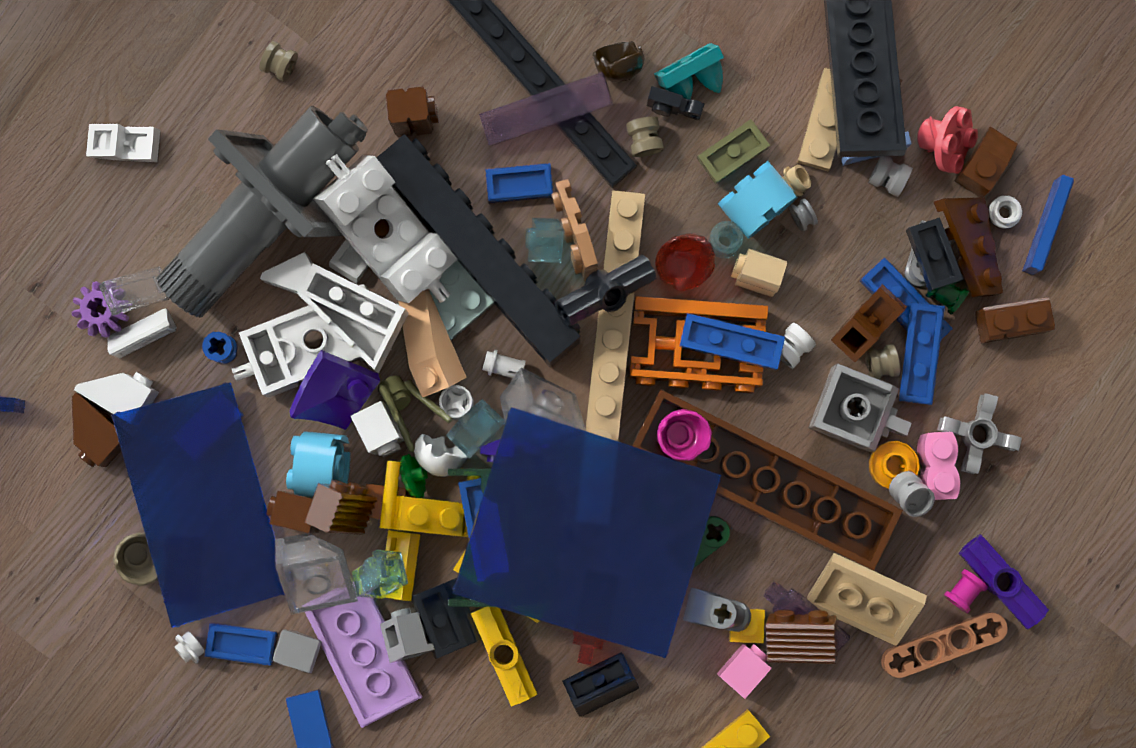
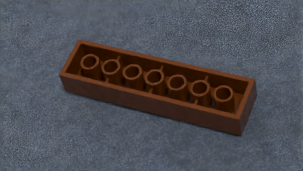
(784, 487)

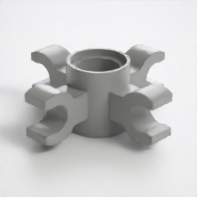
(973, 456)

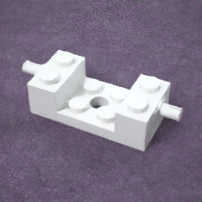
(409, 255)
(280, 352)

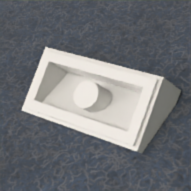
(141, 333)

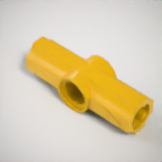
(512, 674)

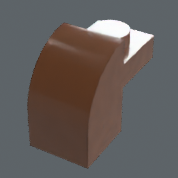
(868, 323)

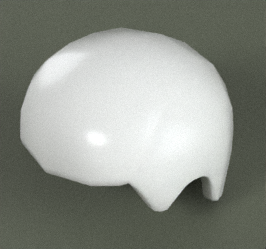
(436, 456)

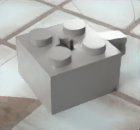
(875, 405)

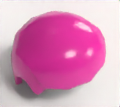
(684, 434)

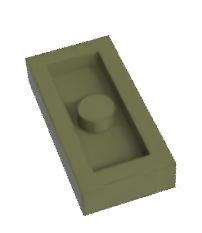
(733, 151)

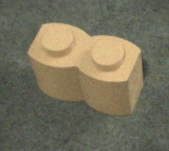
(759, 272)

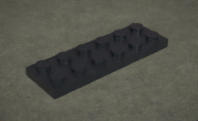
(865, 78)

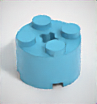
(758, 200)
(317, 460)

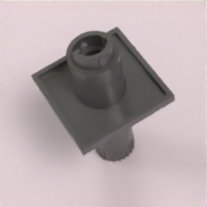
(272, 197)

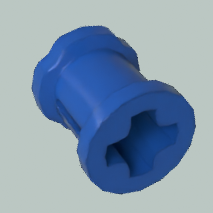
(209, 347)

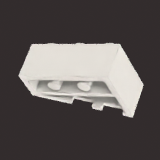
(355, 313)

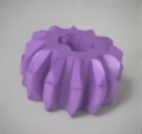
(93, 320)

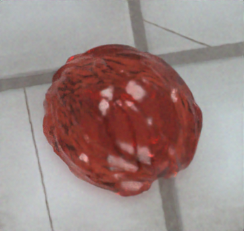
(685, 261)

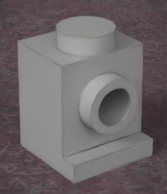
(404, 636)

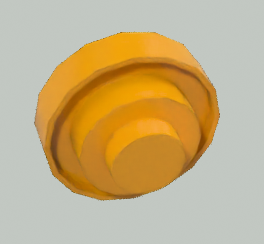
(890, 460)

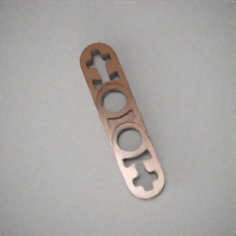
(942, 640)

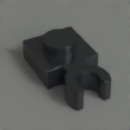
(668, 103)

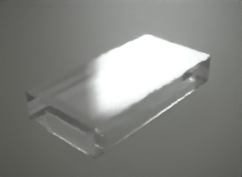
(133, 291)

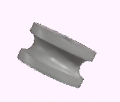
(803, 214)

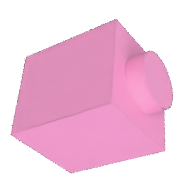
(745, 669)

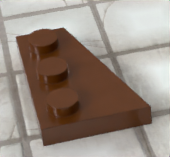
(972, 233)

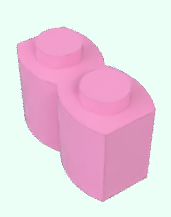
(937, 456)

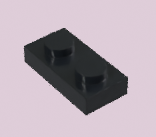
(934, 254)

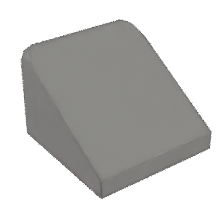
(297, 650)

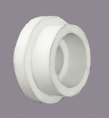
(1012, 205)

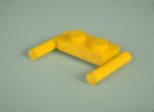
(419, 513)

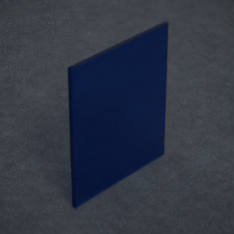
(587, 533)

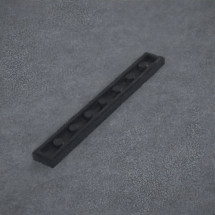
(538, 77)

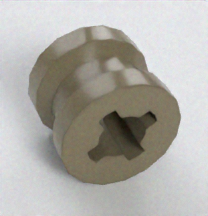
(278, 61)
(883, 362)

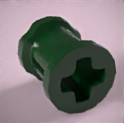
(949, 296)

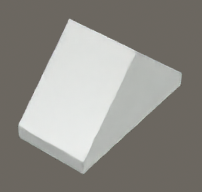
(289, 274)

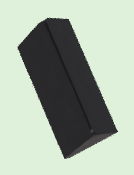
(600, 684)

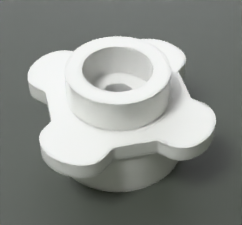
(188, 647)

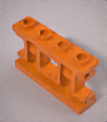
(695, 370)

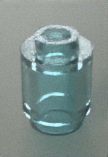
(732, 232)

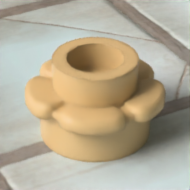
(797, 179)

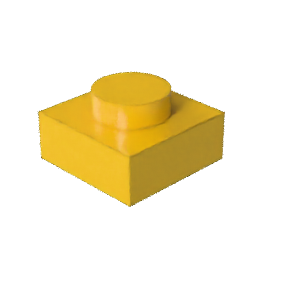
(754, 632)

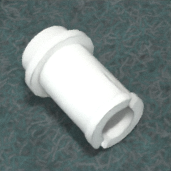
(502, 364)

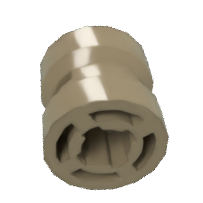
(645, 136)

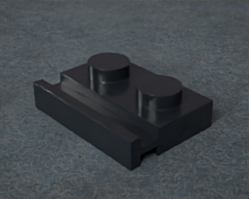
(445, 625)

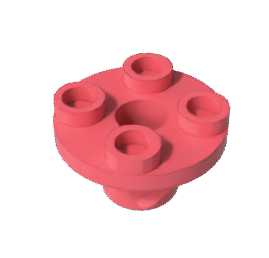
(949, 138)

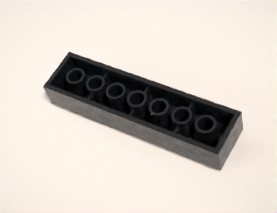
(477, 250)

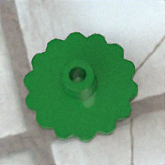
(413, 476)

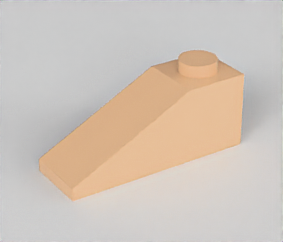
(429, 347)

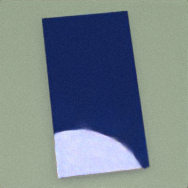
(200, 503)

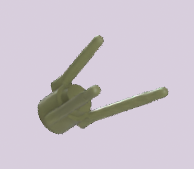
(397, 397)

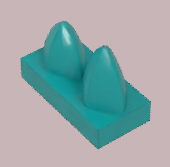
(703, 63)

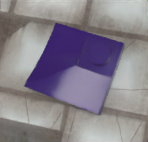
(333, 391)

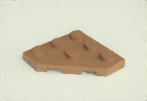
(582, 251)

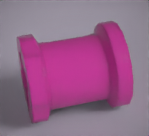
(965, 591)

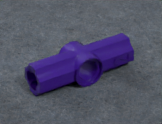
(1018, 596)

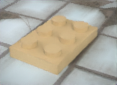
(866, 599)

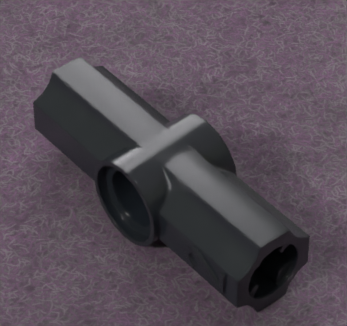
(605, 290)

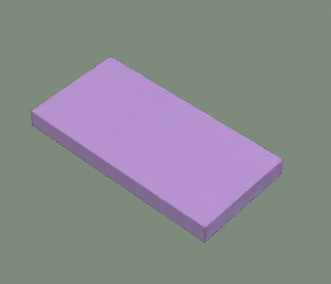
(360, 659)

